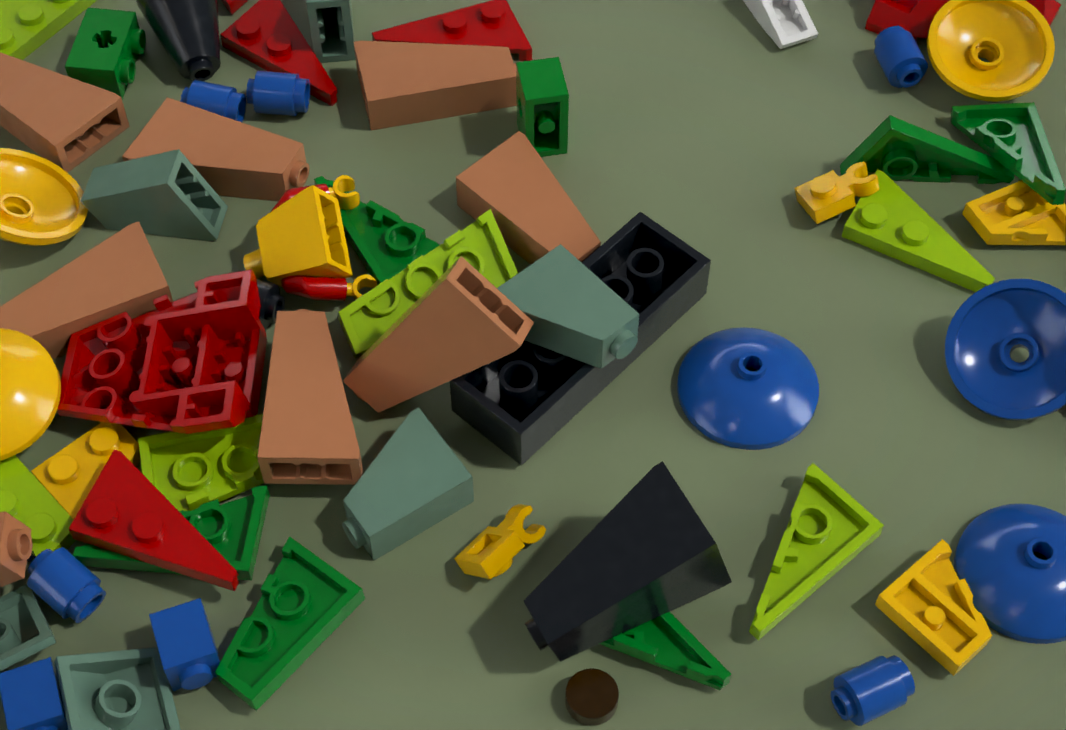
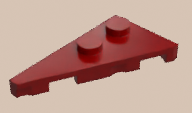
(479, 24)
(274, 42)
(137, 521)

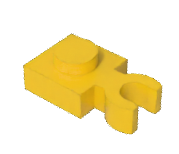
(835, 194)

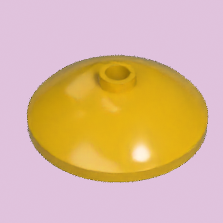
(1002, 31)
(37, 200)
(27, 391)

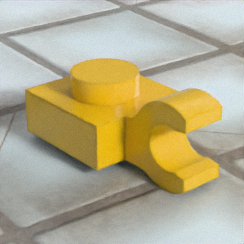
(495, 547)

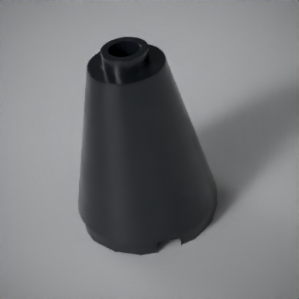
(187, 33)

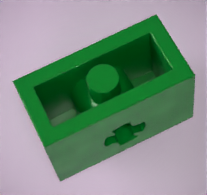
(106, 49)
(543, 105)

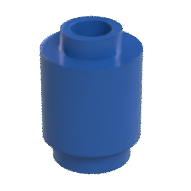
(900, 57)
(278, 93)
(216, 99)
(65, 584)
(872, 689)

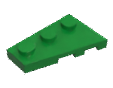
(291, 620)

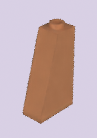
(432, 81)
(57, 113)
(226, 152)
(525, 202)
(97, 285)
(440, 337)
(306, 413)

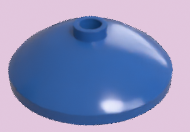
(988, 330)
(743, 405)
(1008, 582)

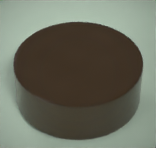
(591, 697)

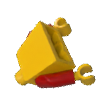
(306, 243)

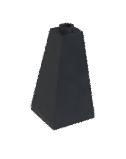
(627, 570)

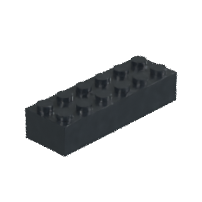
(537, 391)

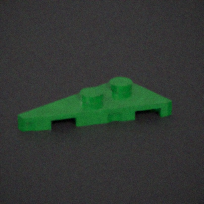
(1016, 140)
(922, 156)
(382, 238)
(230, 528)
(671, 647)

